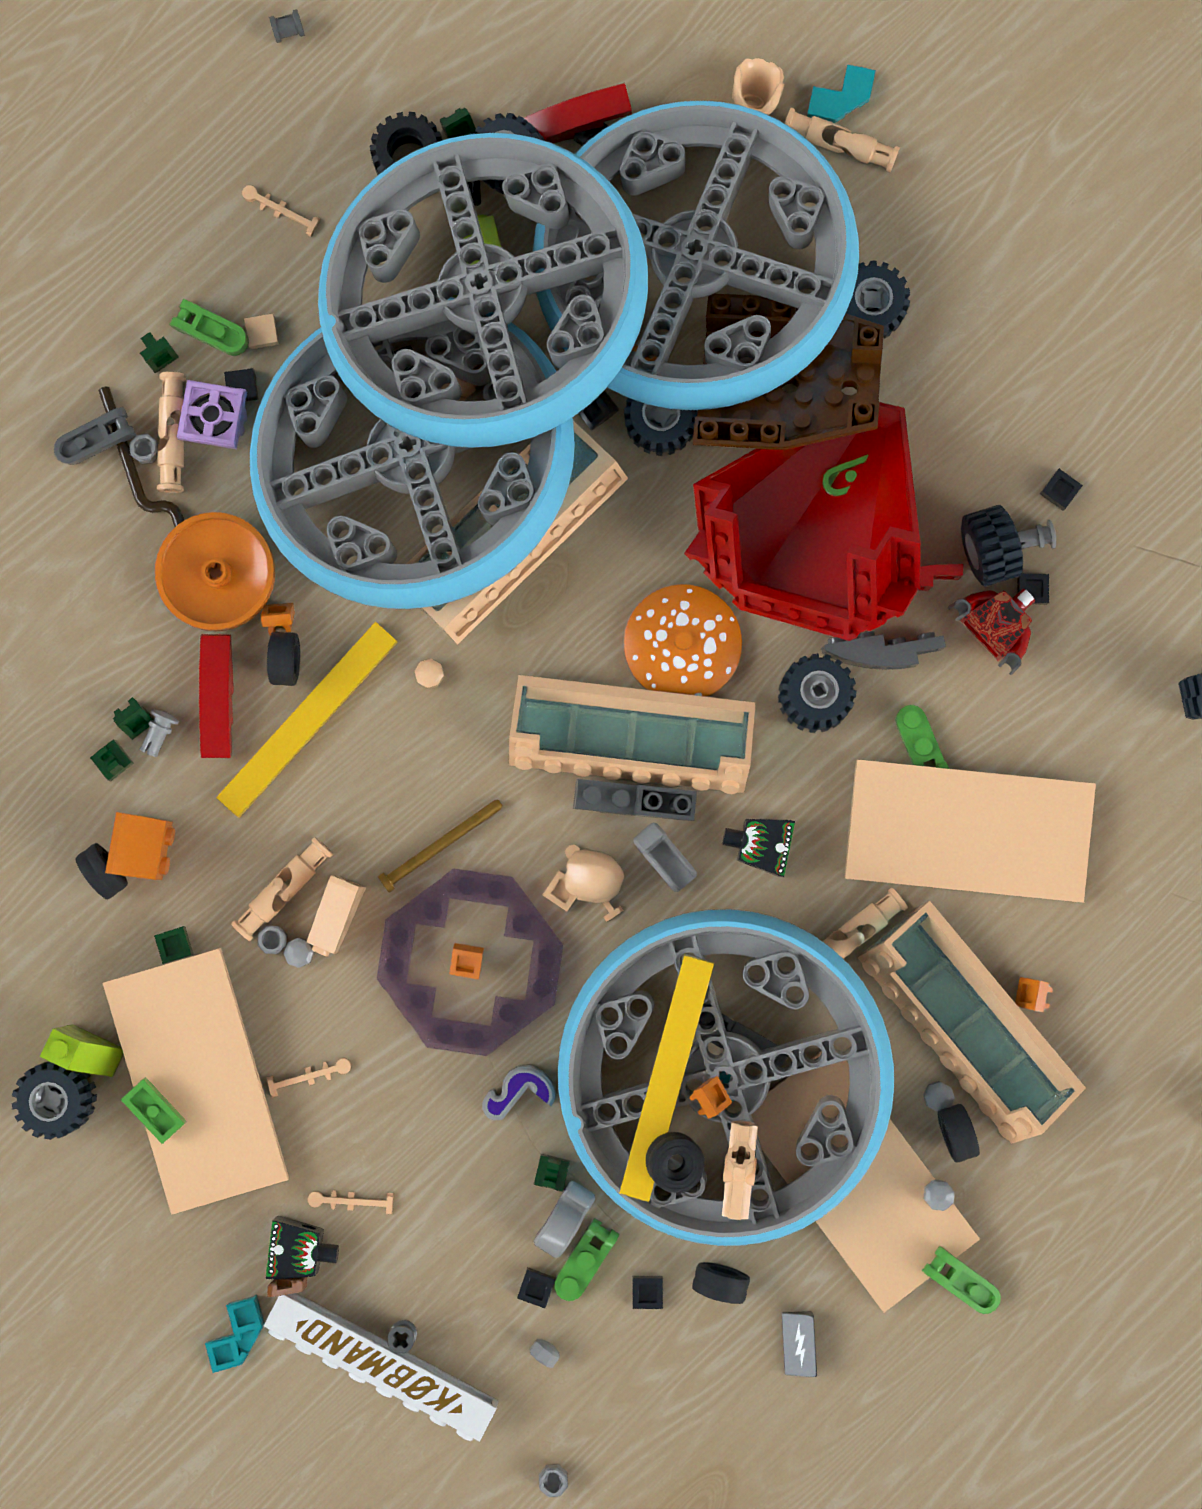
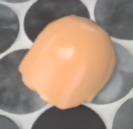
(758, 85)
(593, 876)

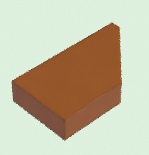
(286, 1286)

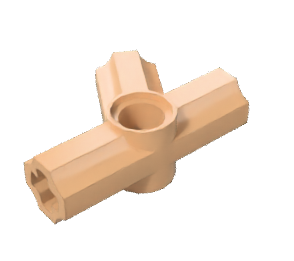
(739, 1169)

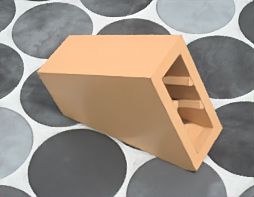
(334, 915)

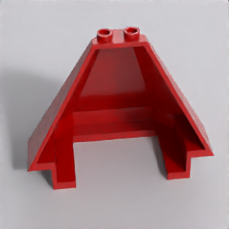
(811, 554)

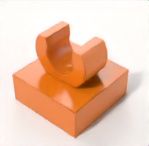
(278, 615)
(466, 961)
(1032, 994)
(711, 1097)

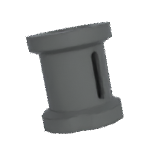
(286, 26)
(403, 1345)

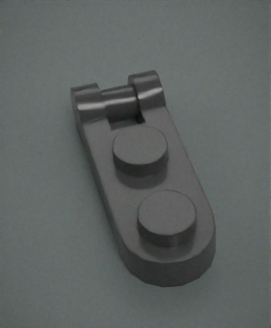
(93, 437)

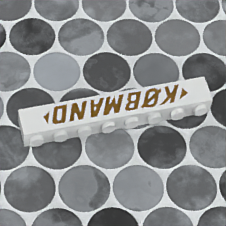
(373, 1361)

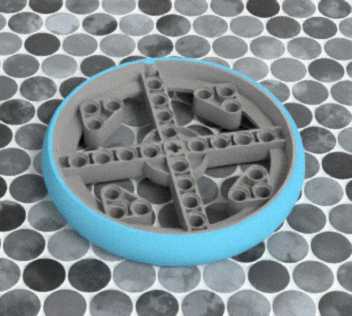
(383, 211)
(694, 252)
(374, 577)
(817, 967)

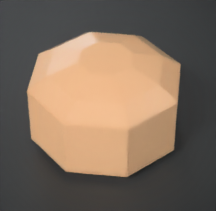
(429, 673)

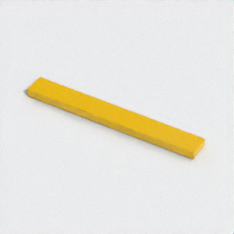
(307, 719)
(667, 1071)

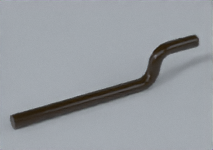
(132, 474)

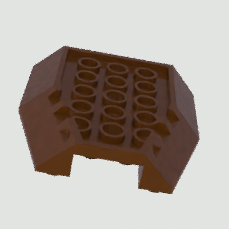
(818, 406)

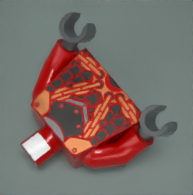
(998, 623)

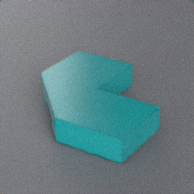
(833, 104)
(246, 1324)

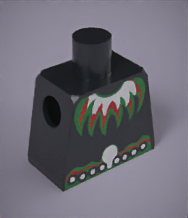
(762, 844)
(297, 1249)

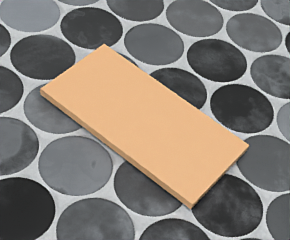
(970, 831)
(190, 1042)
(884, 1222)

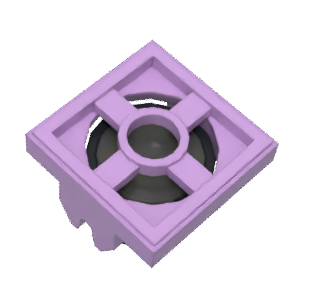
(213, 416)

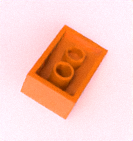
(140, 847)

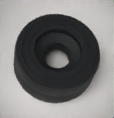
(283, 658)
(93, 866)
(958, 1133)
(687, 1174)
(720, 1283)

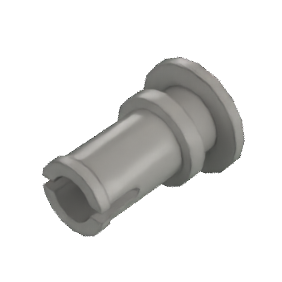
(1038, 536)
(157, 733)

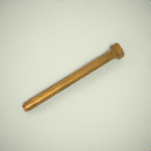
(439, 845)

